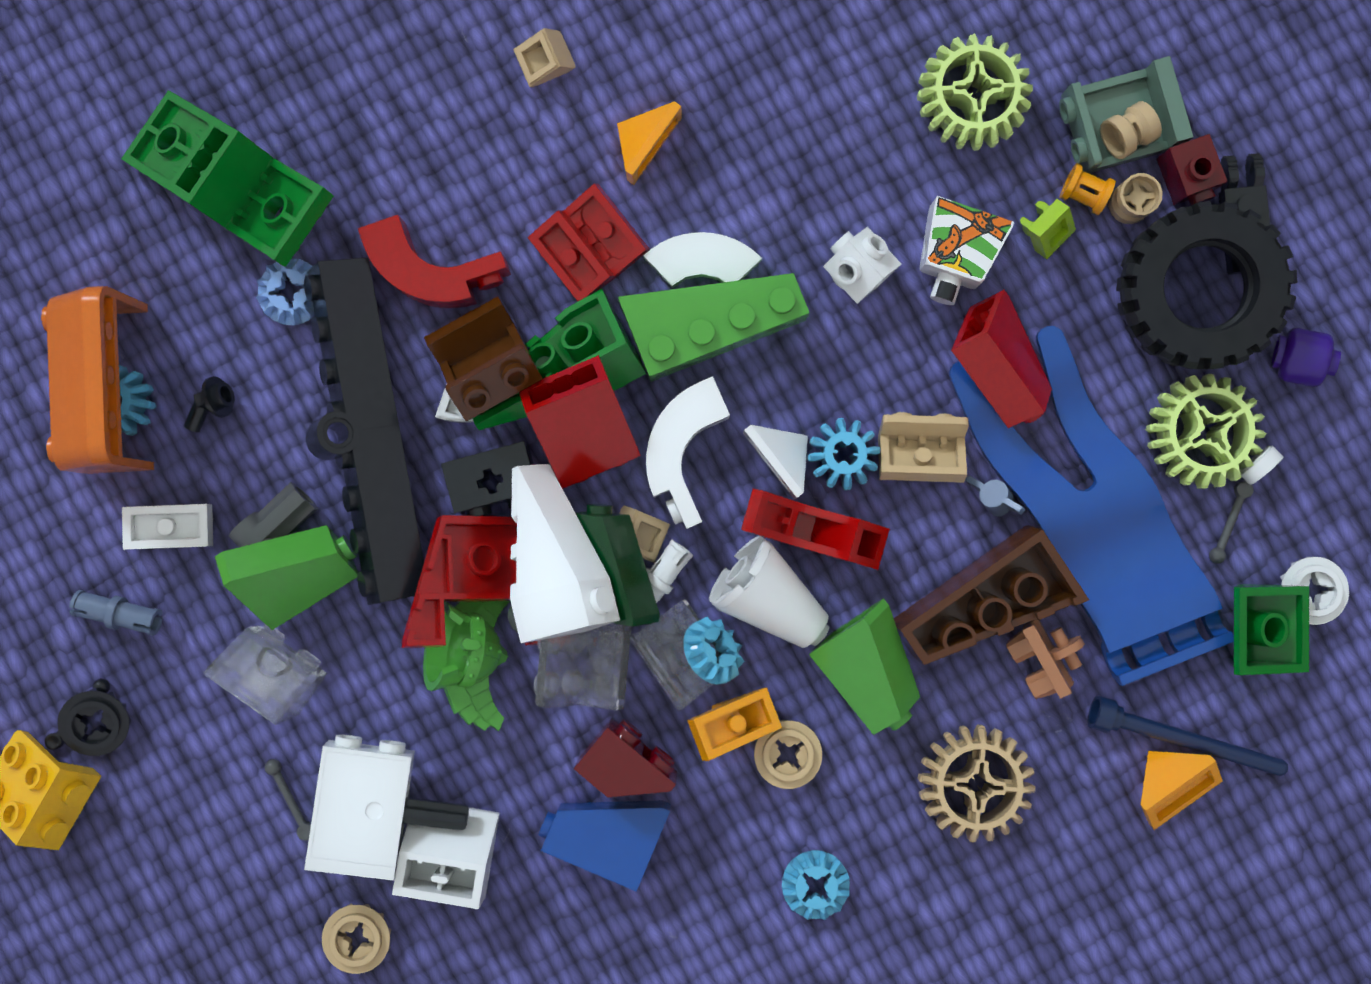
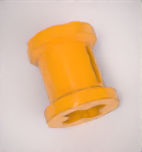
(1102, 188)

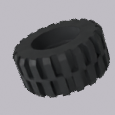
(1263, 272)

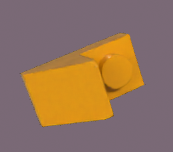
(734, 723)

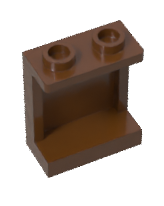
(482, 358)

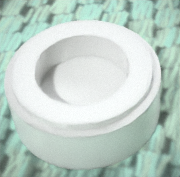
(1263, 464)

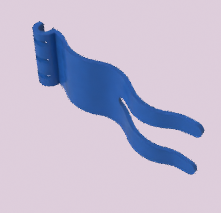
(1109, 535)

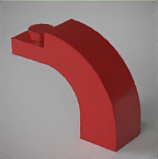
(395, 258)

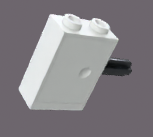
(364, 808)

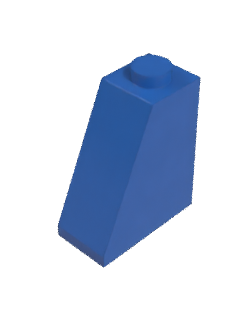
(606, 837)

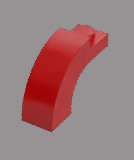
(815, 529)

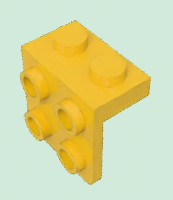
(40, 794)

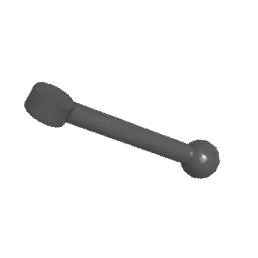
(1242, 490)
(273, 768)

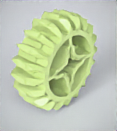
(1007, 87)
(1227, 458)

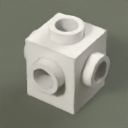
(861, 263)

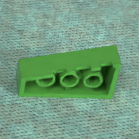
(703, 321)

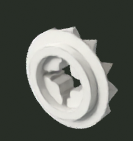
(1325, 573)

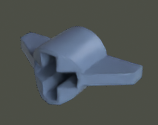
(996, 497)

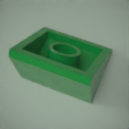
(1271, 629)

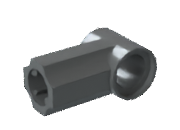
(278, 518)

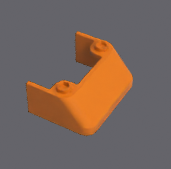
(87, 381)

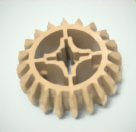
(976, 801)

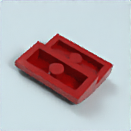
(588, 243)

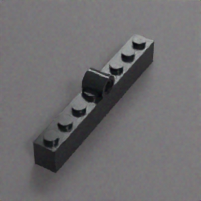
(366, 428)

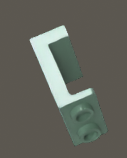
(1093, 103)

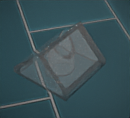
(663, 652)

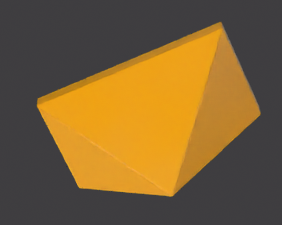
(644, 136)
(1175, 782)

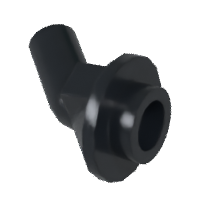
(214, 398)

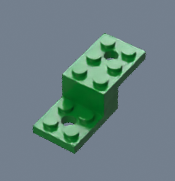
(227, 177)

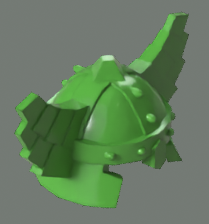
(467, 661)

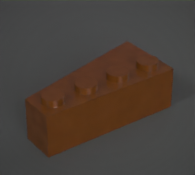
(990, 597)

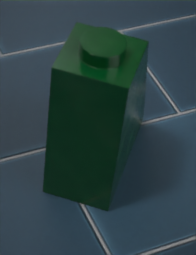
(621, 556)

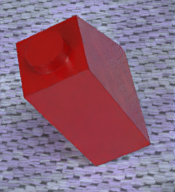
(1002, 360)

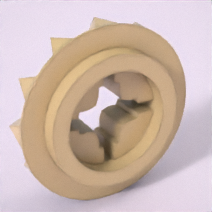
(784, 774)
(338, 945)

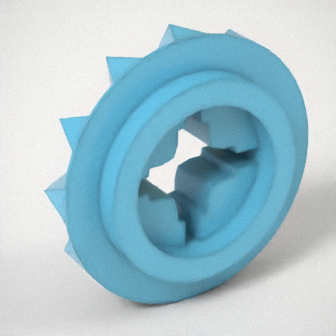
(702, 656)
(815, 864)

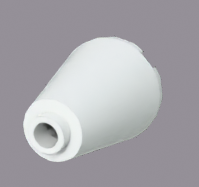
(769, 596)

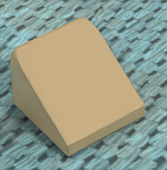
(544, 57)
(649, 532)

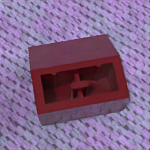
(624, 765)

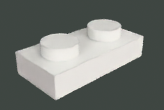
(167, 526)

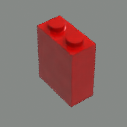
(579, 422)

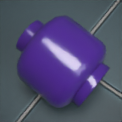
(1305, 357)

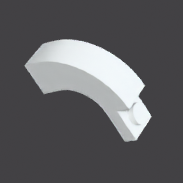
(677, 425)

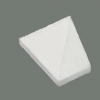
(783, 454)

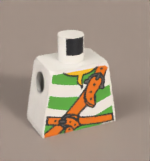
(960, 247)

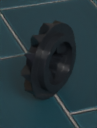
(102, 740)

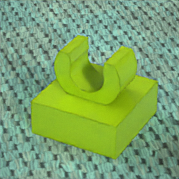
(1050, 228)

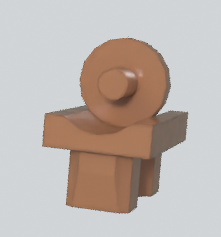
(1054, 675)

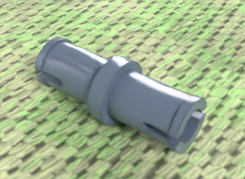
(116, 612)

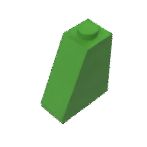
(287, 572)
(870, 668)

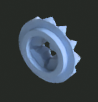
(277, 306)

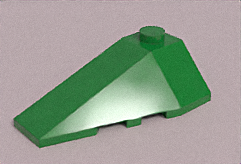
(581, 333)

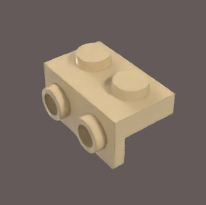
(922, 448)

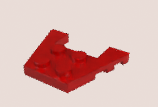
(463, 563)

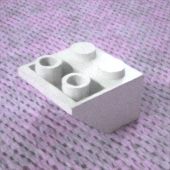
(448, 863)

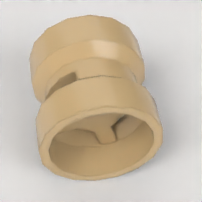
(1136, 127)
(1144, 194)

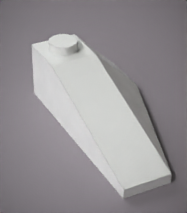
(558, 573)

